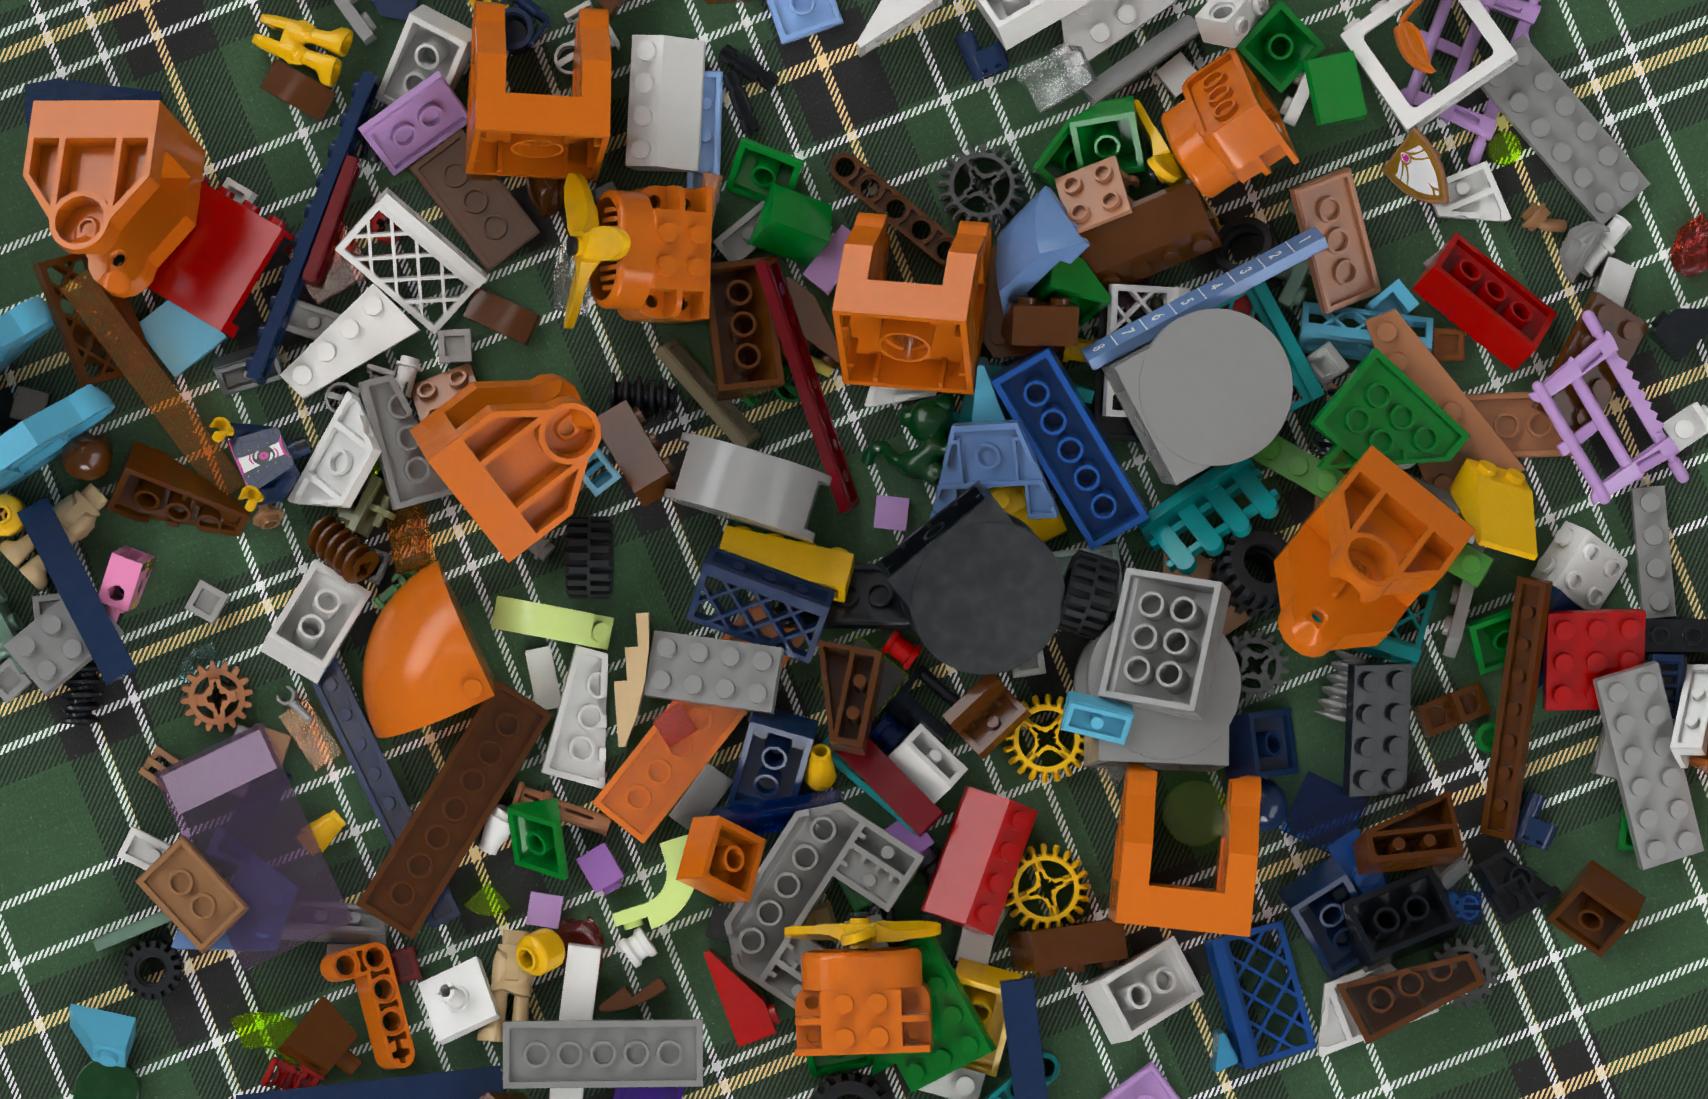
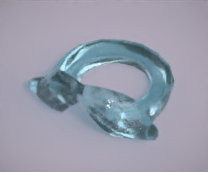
(204, 651)

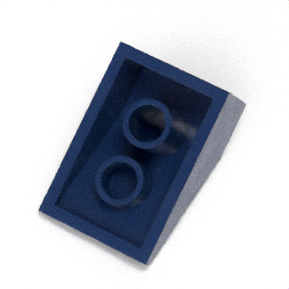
(773, 757)
(1318, 912)

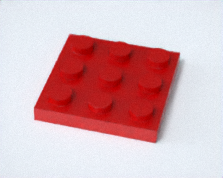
(1585, 647)

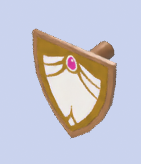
(1418, 170)

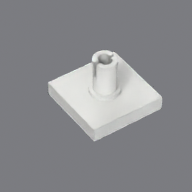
(459, 1000)

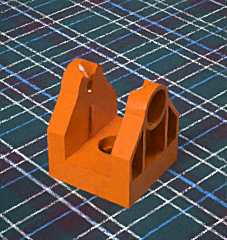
(538, 131)
(115, 184)
(911, 331)
(512, 455)
(1364, 558)
(1217, 910)

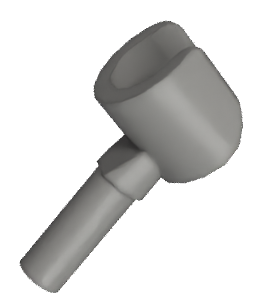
(295, 705)

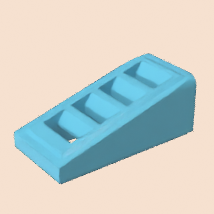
(603, 479)

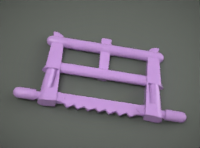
(1479, 124)
(1571, 373)

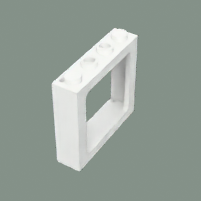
(1409, 116)

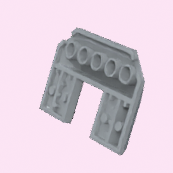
(794, 877)

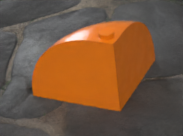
(422, 658)

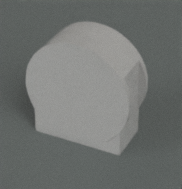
(1204, 392)
(747, 486)
(1159, 738)

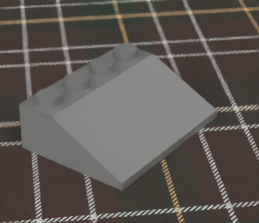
(1165, 642)

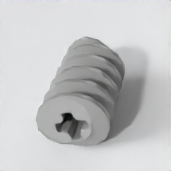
(1335, 705)

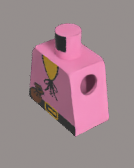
(130, 571)

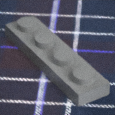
(1653, 551)

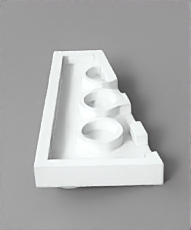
(355, 337)
(579, 729)

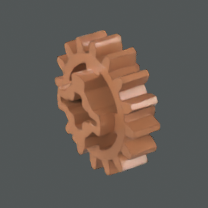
(232, 694)

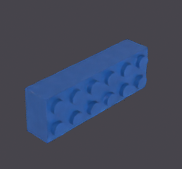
(1070, 446)

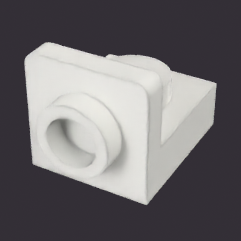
(1687, 425)

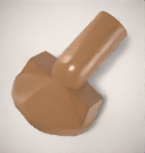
(1536, 217)
(268, 516)

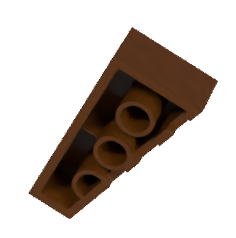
(1403, 995)

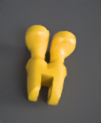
(293, 49)

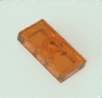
(312, 737)

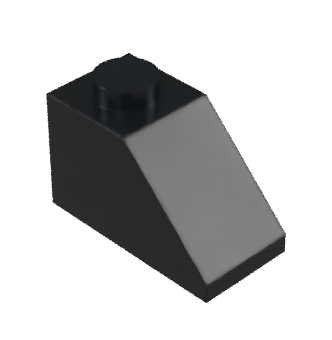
(1679, 330)

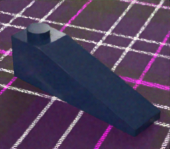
(65, 89)

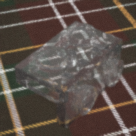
(1057, 76)

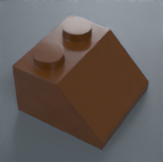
(1040, 322)
(1596, 908)

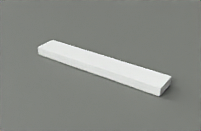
(578, 996)

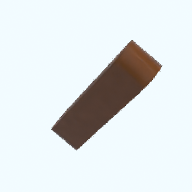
(885, 197)

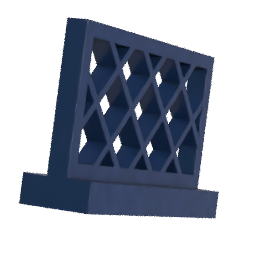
(767, 585)

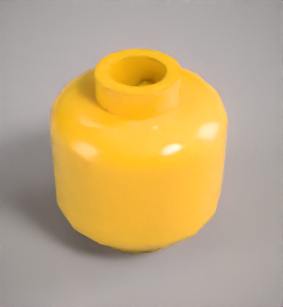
(12, 524)
(540, 952)

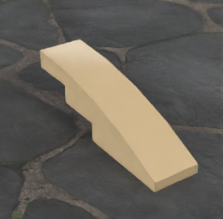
(630, 692)

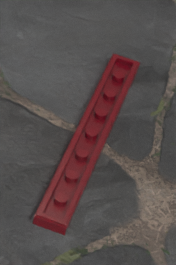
(807, 383)

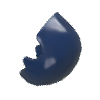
(1272, 806)

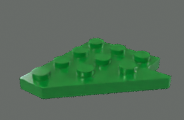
(1389, 412)
(957, 1028)

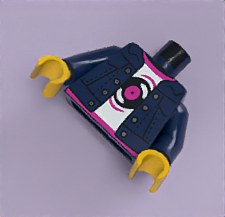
(262, 459)

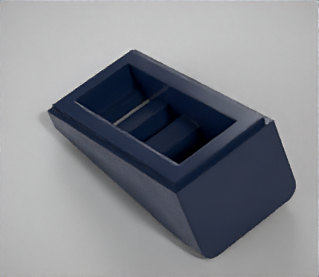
(1678, 660)

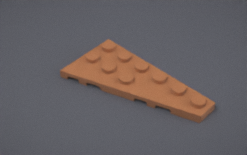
(1406, 351)

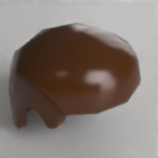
(87, 456)

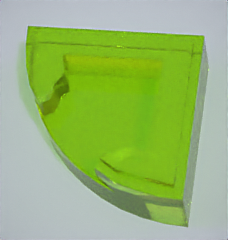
(487, 902)

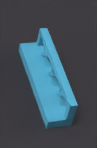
(1349, 342)

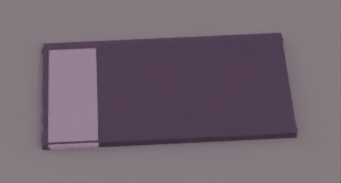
(255, 833)

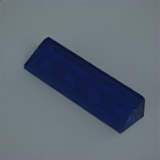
(775, 814)

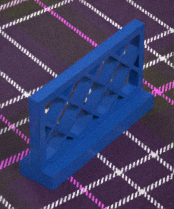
(1233, 1004)

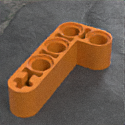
(373, 1007)

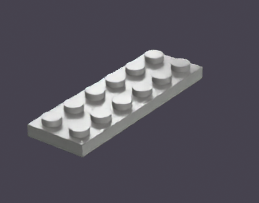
(1565, 134)
(1646, 771)
(603, 1053)

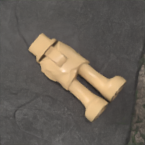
(77, 516)
(505, 979)

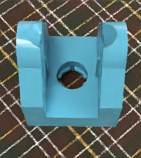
(44, 434)

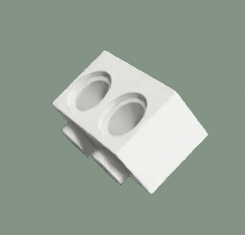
(1229, 20)

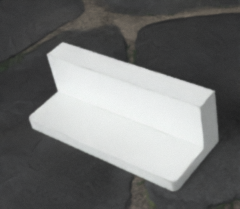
(1691, 722)

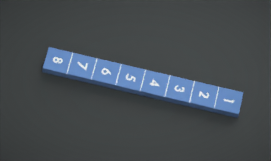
(1205, 297)

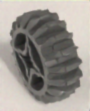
(966, 163)

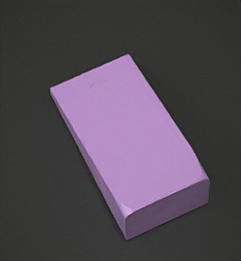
(825, 267)

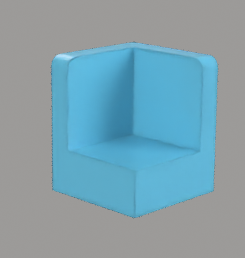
(1394, 296)

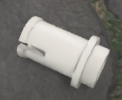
(406, 374)

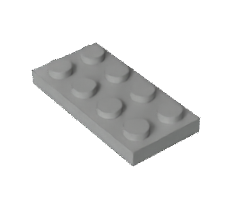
(714, 672)

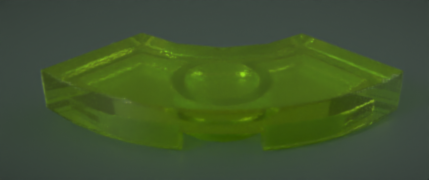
(263, 1031)

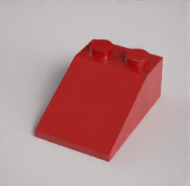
(744, 1005)

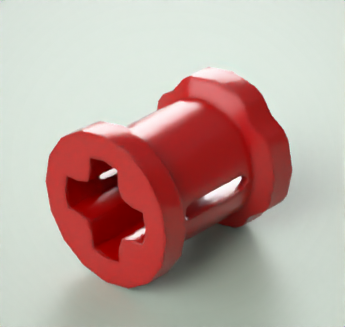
(376, 222)
(901, 649)

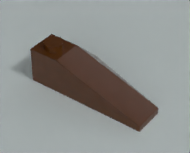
(165, 490)

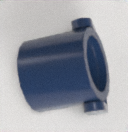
(519, 27)

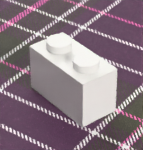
(927, 763)

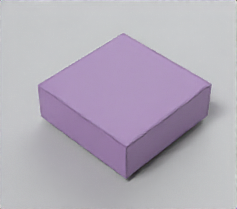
(891, 513)
(544, 910)

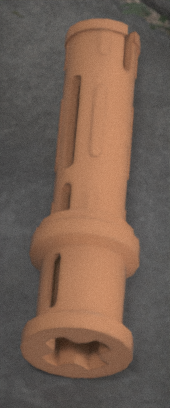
(569, 812)

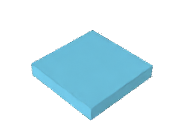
(179, 337)

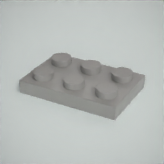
(51, 648)

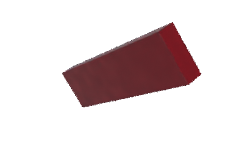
(332, 220)
(893, 788)

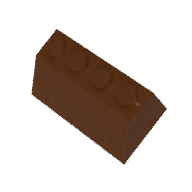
(1156, 236)
(742, 333)

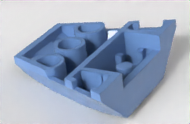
(1034, 244)

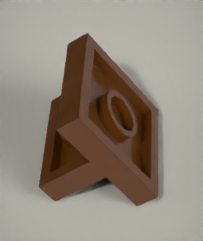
(986, 715)

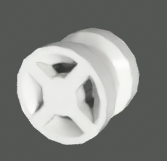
(637, 947)

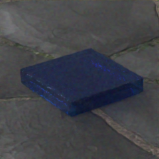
(1322, 812)

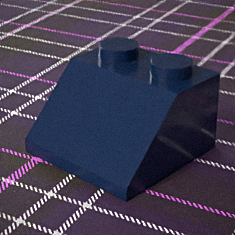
(1262, 744)

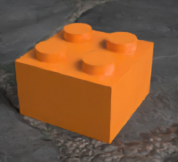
(721, 859)

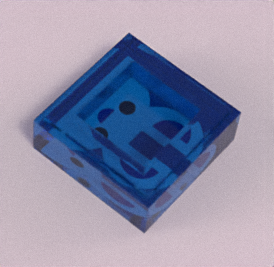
(1466, 906)

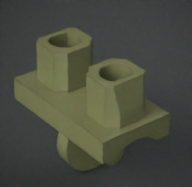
(371, 508)

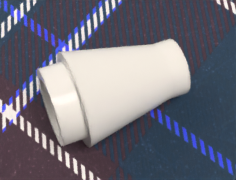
(495, 830)

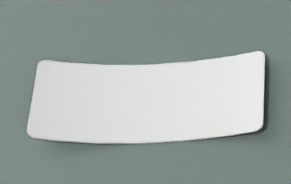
(543, 677)

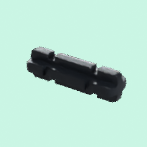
(748, 67)
(740, 102)

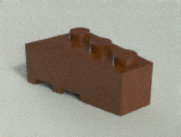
(1068, 947)

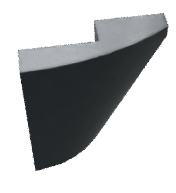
(1511, 886)

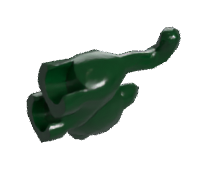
(928, 423)

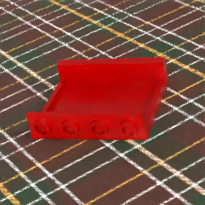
(219, 258)

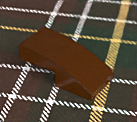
(298, 90)
(501, 316)
(1452, 709)
(625, 999)

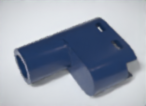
(982, 60)
(1531, 826)

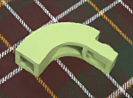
(552, 622)
(669, 900)

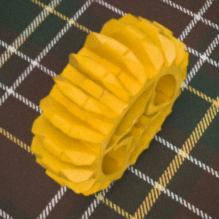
(1027, 761)
(1071, 878)

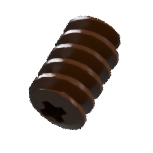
(342, 550)

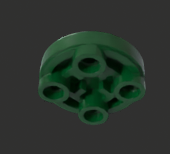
(105, 1082)

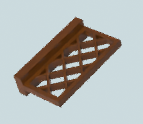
(67, 323)

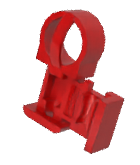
(288, 1077)

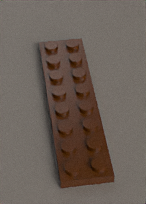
(454, 810)

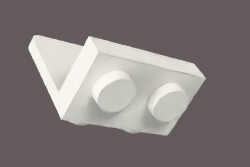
(1581, 566)

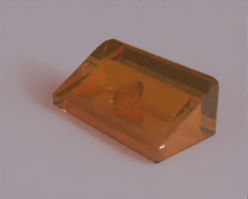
(410, 539)

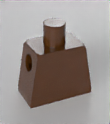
(322, 1041)

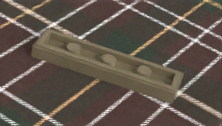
(703, 390)

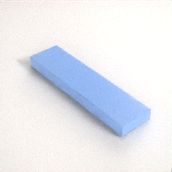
(711, 129)

